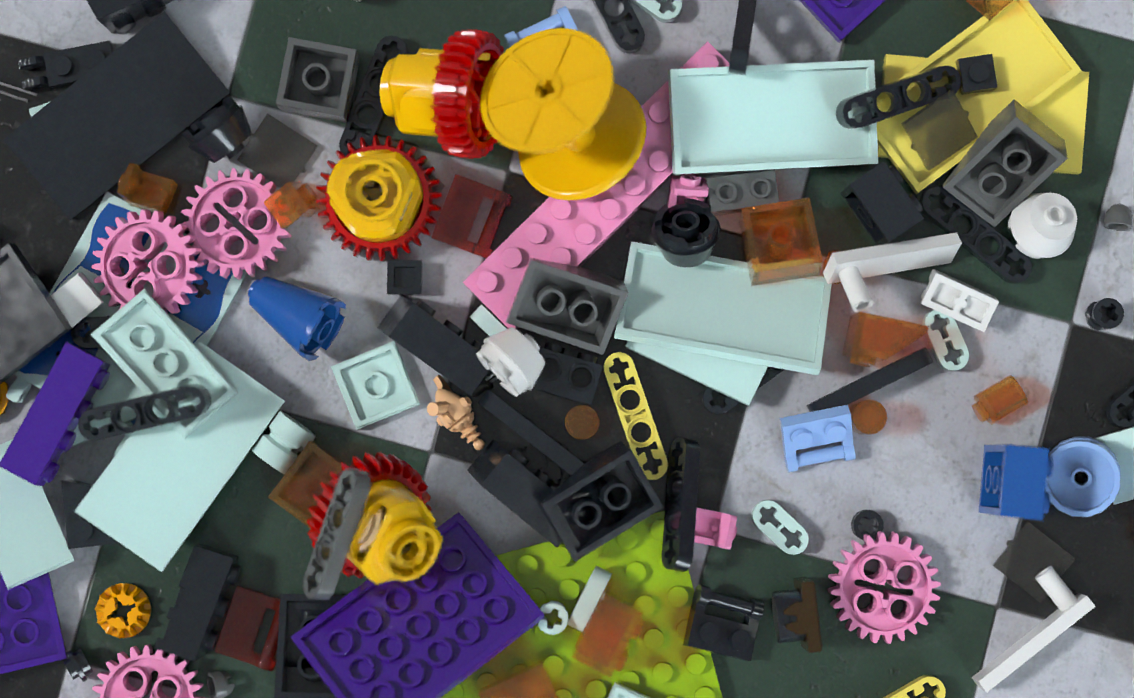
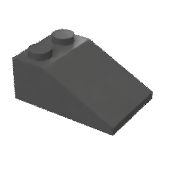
(1006, 163)
(568, 304)

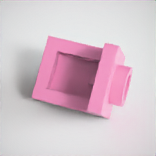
(686, 187)
(715, 528)

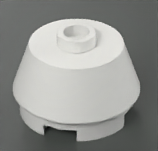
(1043, 225)
(512, 359)

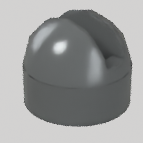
(1118, 218)
(218, 684)

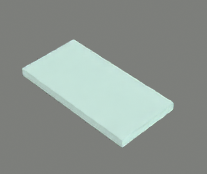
(768, 117)
(720, 314)
(166, 483)

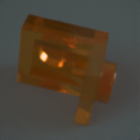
(146, 189)
(292, 202)

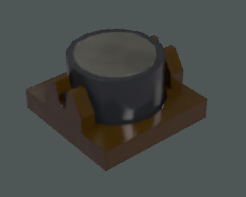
(797, 615)

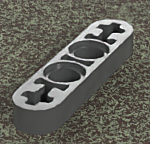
(336, 534)

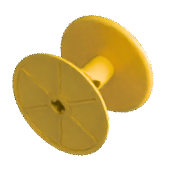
(563, 114)

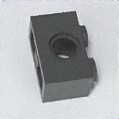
(737, 191)

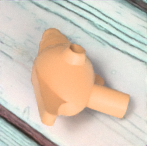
(454, 413)

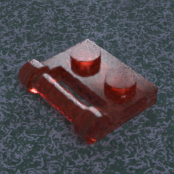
(461, 212)
(243, 627)

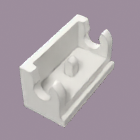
(77, 299)
(959, 300)

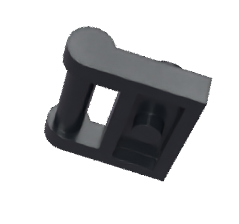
(720, 634)

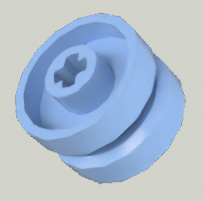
(1097, 490)

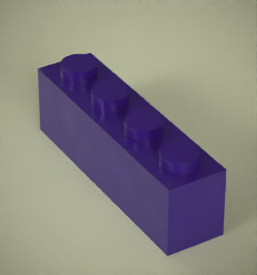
(55, 415)

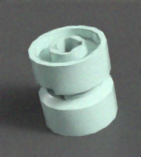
(283, 442)

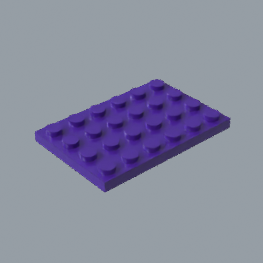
(424, 631)

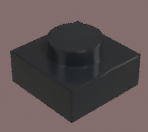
(977, 74)
(404, 277)

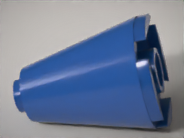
(298, 314)

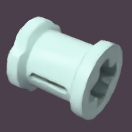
(562, 613)

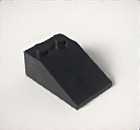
(601, 501)
(293, 672)

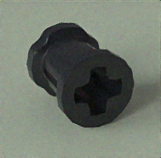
(1115, 313)

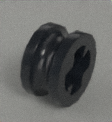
(868, 514)

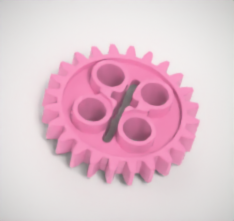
(127, 243)
(217, 244)
(877, 616)
(117, 681)

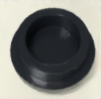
(78, 665)

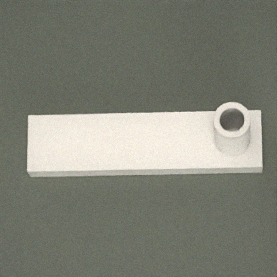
(854, 265)
(1069, 611)

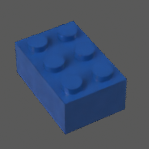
(1015, 481)

